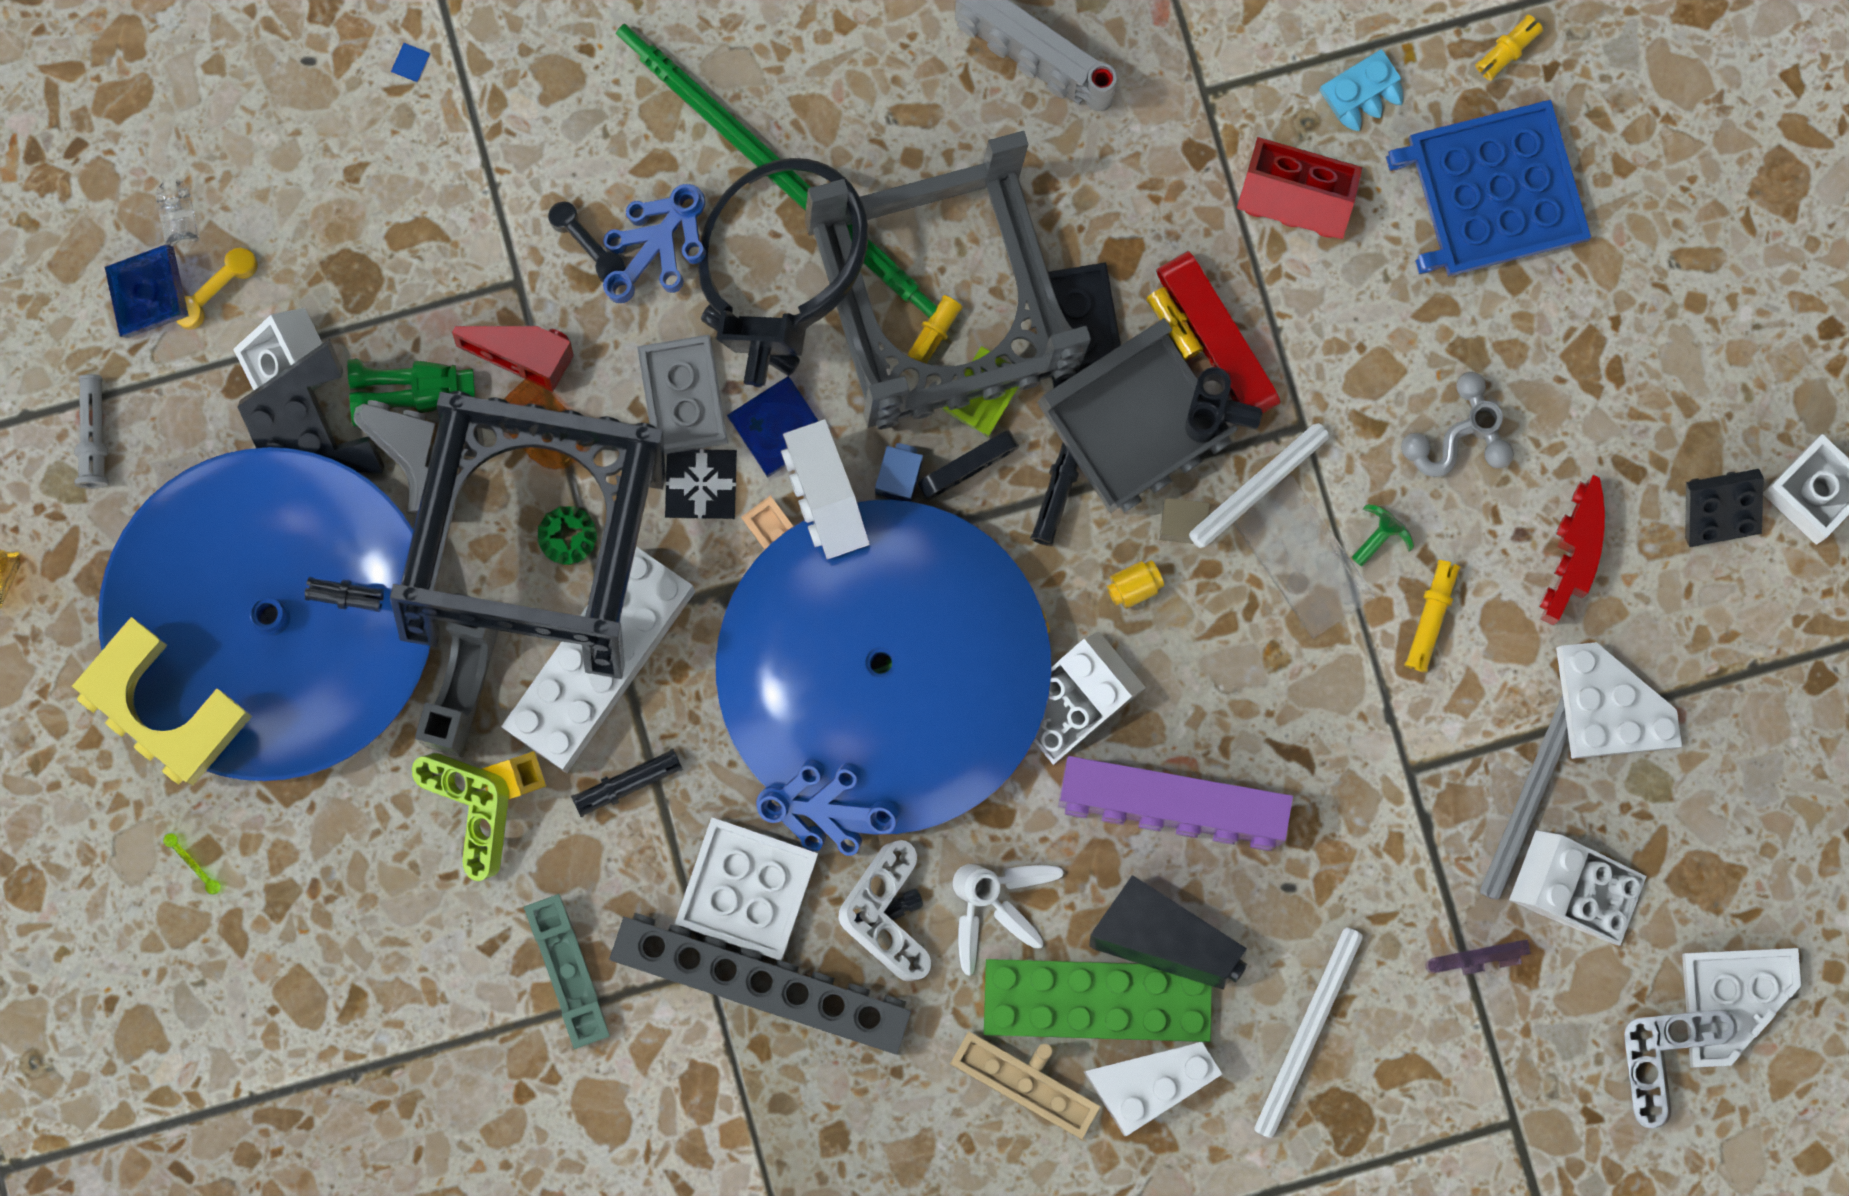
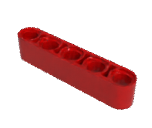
(1217, 332)

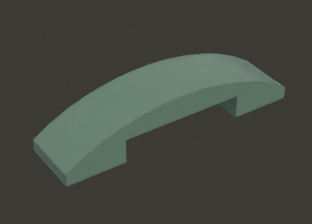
(567, 971)

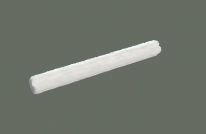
(1259, 485)

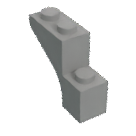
(403, 438)

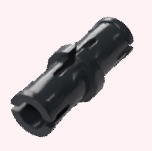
(344, 594)

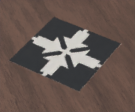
(701, 484)

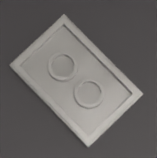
(683, 393)

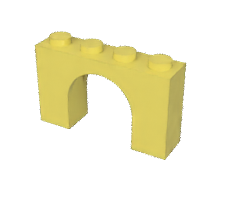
(111, 685)

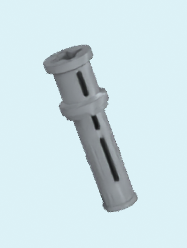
(91, 451)

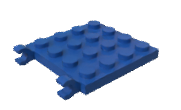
(1495, 189)

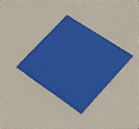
(410, 62)

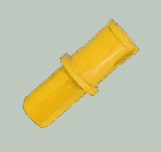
(935, 329)

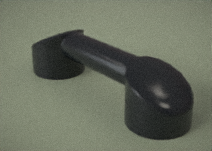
(564, 219)

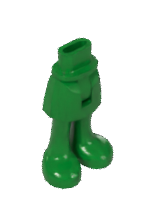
(426, 383)

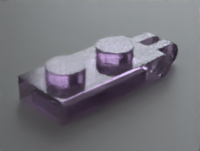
(1474, 960)

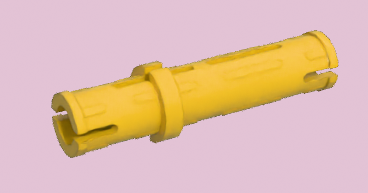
(1432, 616)

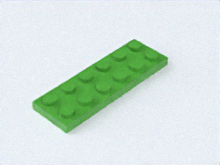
(1094, 1002)

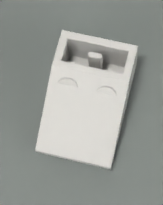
(1084, 694)
(1577, 887)

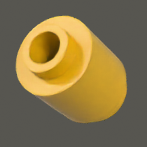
(1135, 584)

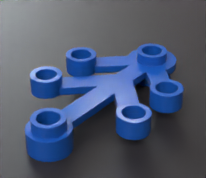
(657, 239)
(822, 810)

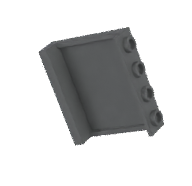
(1130, 417)

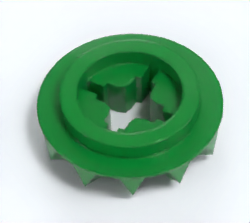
(581, 544)

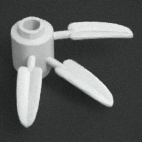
(981, 888)

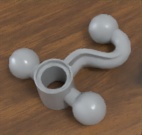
(1497, 452)

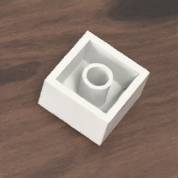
(1814, 489)

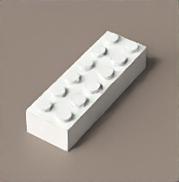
(569, 705)

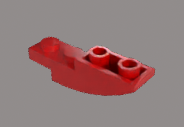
(1583, 538)

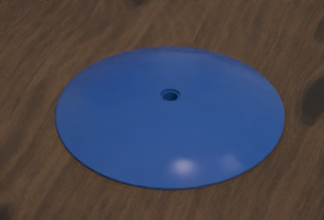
(245, 539)
(961, 680)

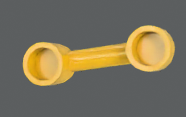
(238, 263)

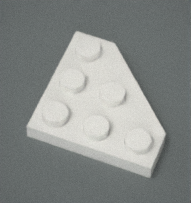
(1611, 706)
(1747, 986)

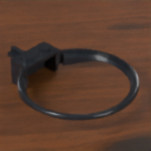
(782, 335)

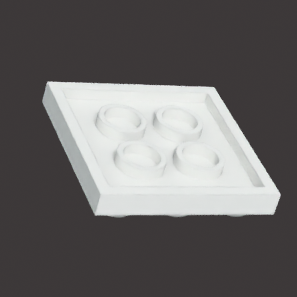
(746, 889)

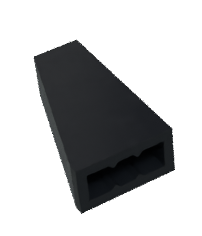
(1167, 937)

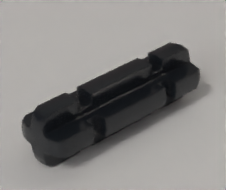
(910, 901)

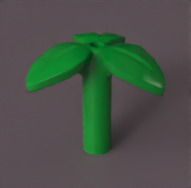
(1387, 526)

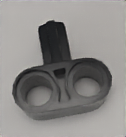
(1218, 407)

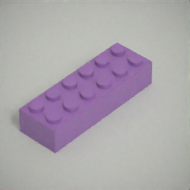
(1174, 802)

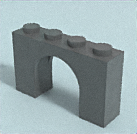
(449, 720)

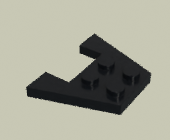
(289, 415)

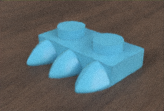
(1361, 88)

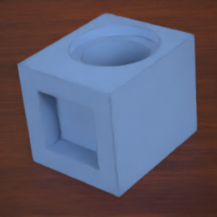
(899, 472)

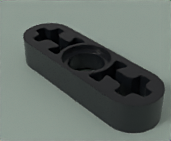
(968, 465)

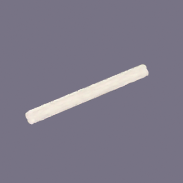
(1308, 1032)

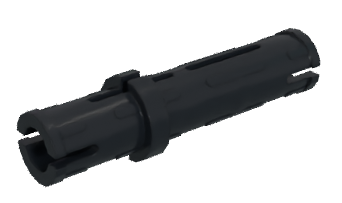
(1063, 475)
(626, 783)

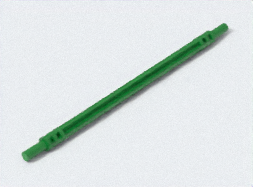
(760, 154)

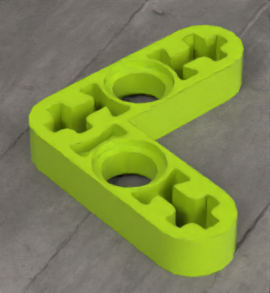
(480, 806)

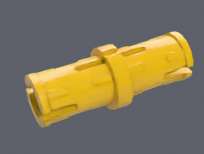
(1509, 47)
(1181, 332)

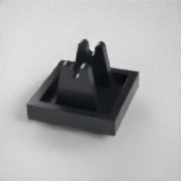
(1724, 507)

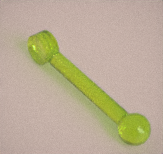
(211, 886)

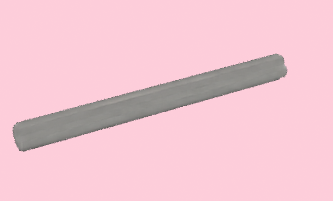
(1526, 805)

